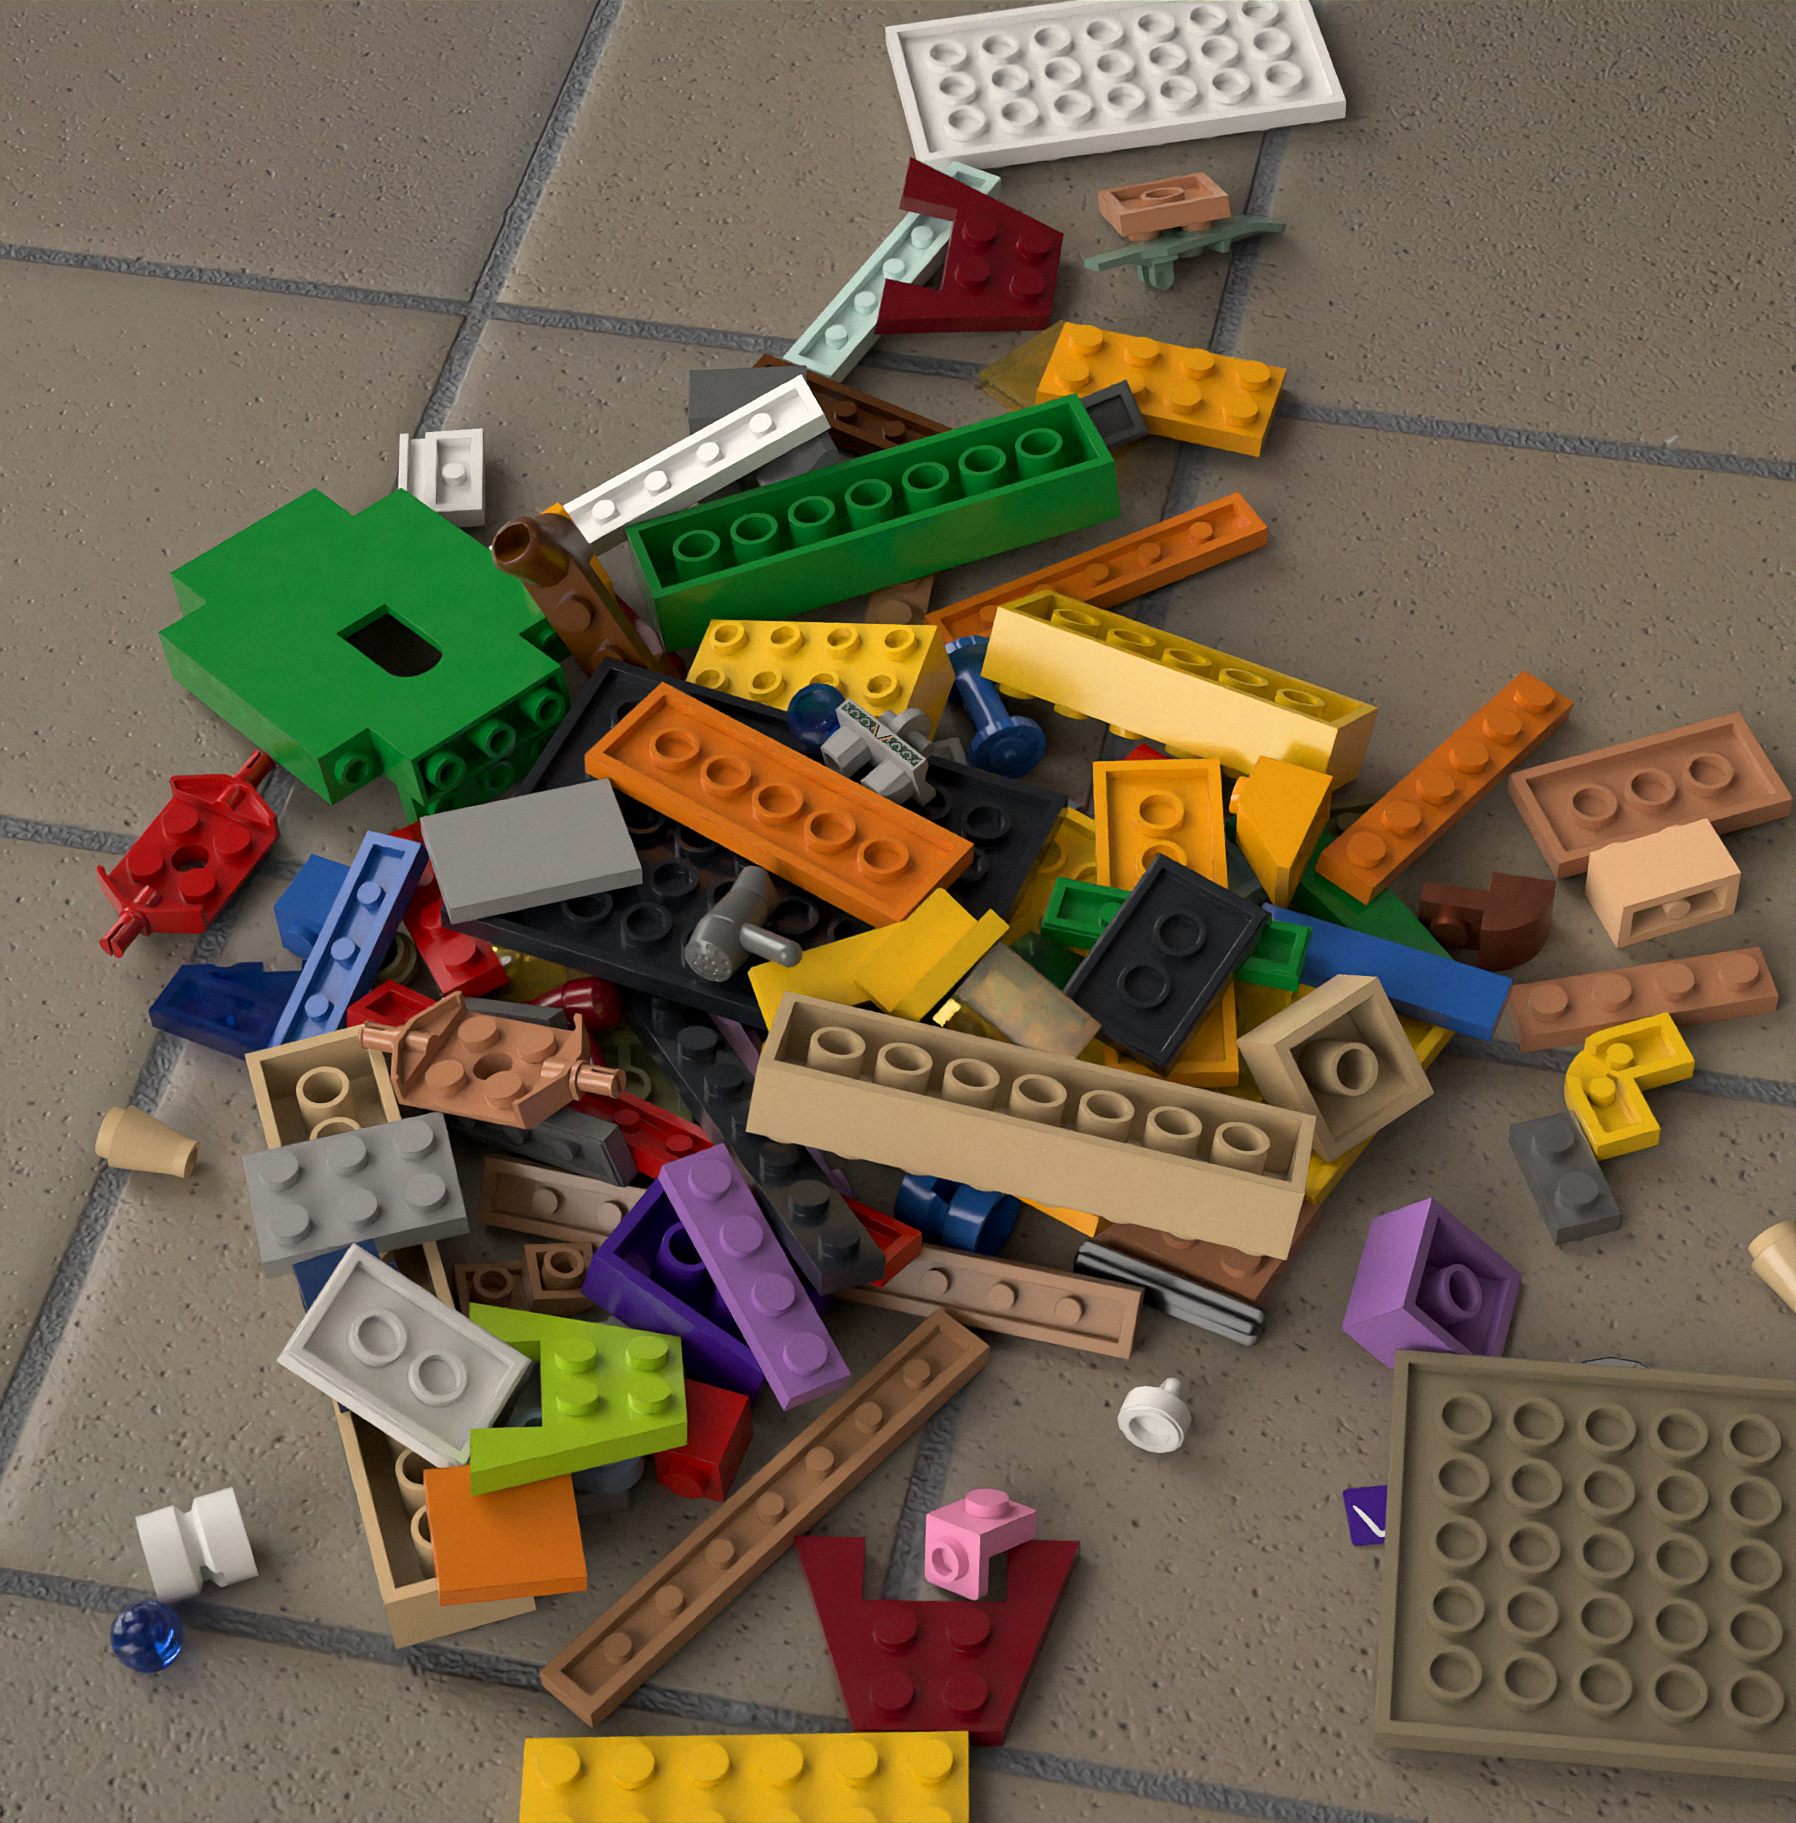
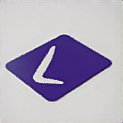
(1366, 1514)

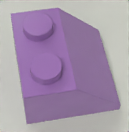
(1429, 1287)

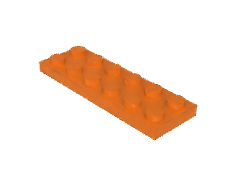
(778, 808)

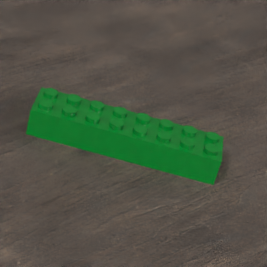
(874, 521)

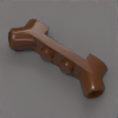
(555, 569)

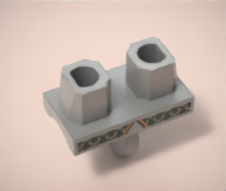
(893, 746)

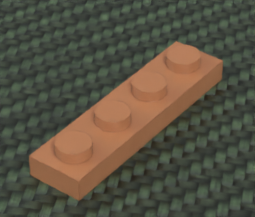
(1688, 988)

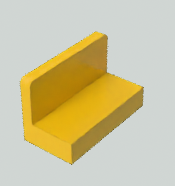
(927, 956)

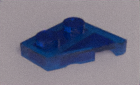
(225, 1006)

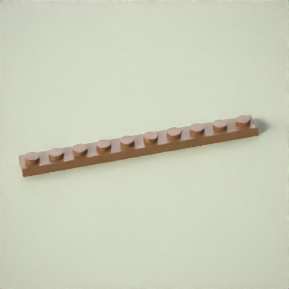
(964, 1284)

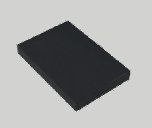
(1165, 962)

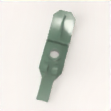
(1156, 256)

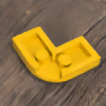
(1608, 1080)

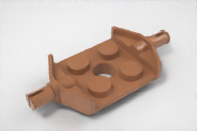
(450, 1052)

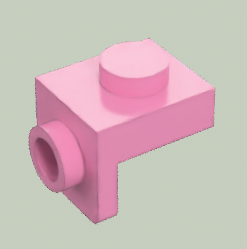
(970, 1532)

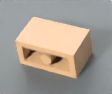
(1662, 883)

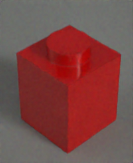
(716, 1443)

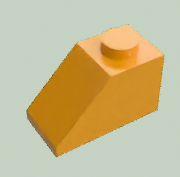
(1280, 822)

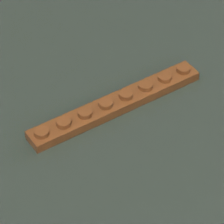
(763, 1518)

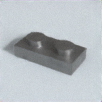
(1564, 1177)

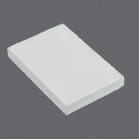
(403, 1359)

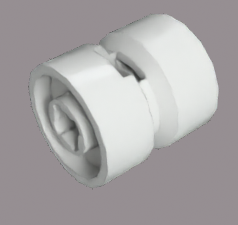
(196, 1546)

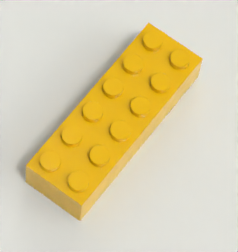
(1172, 689)

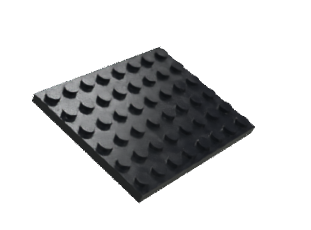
(643, 929)

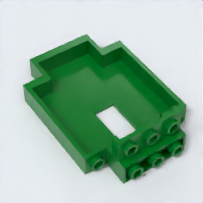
(273, 659)

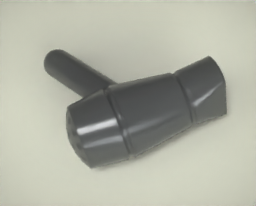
(736, 930)

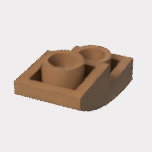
(543, 1281)

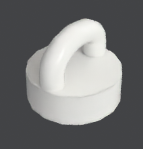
(1155, 1417)

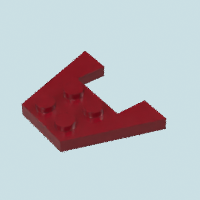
(995, 266)
(934, 1660)

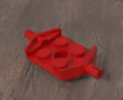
(208, 821)

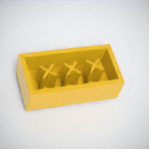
(870, 663)

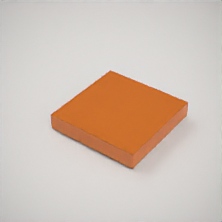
(504, 1540)

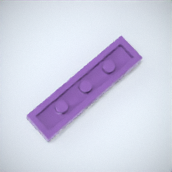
(754, 1276)

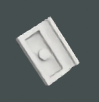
(447, 473)

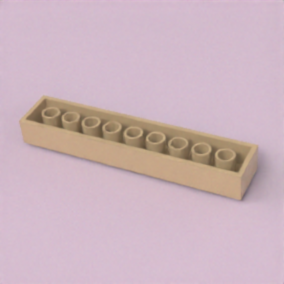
(321, 1091)

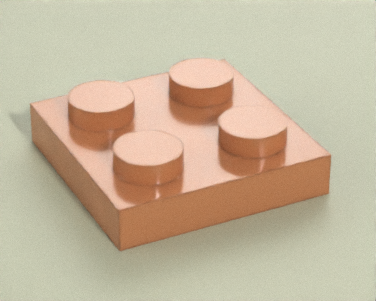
(1162, 204)

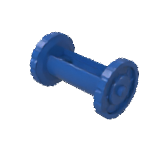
(1001, 743)

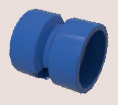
(957, 1213)

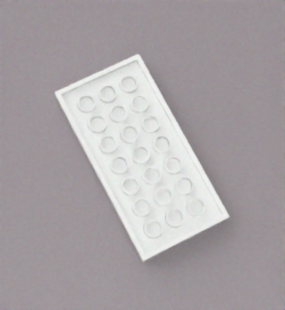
(1107, 77)

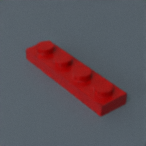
(452, 958)

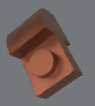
(1502, 924)

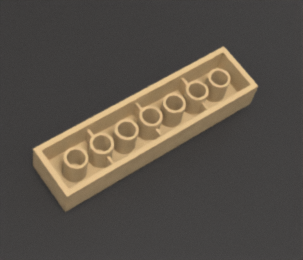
(1032, 1125)

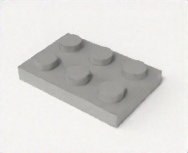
(353, 1187)

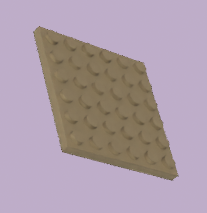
(1590, 1566)

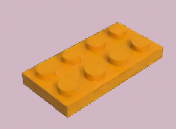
(1177, 388)

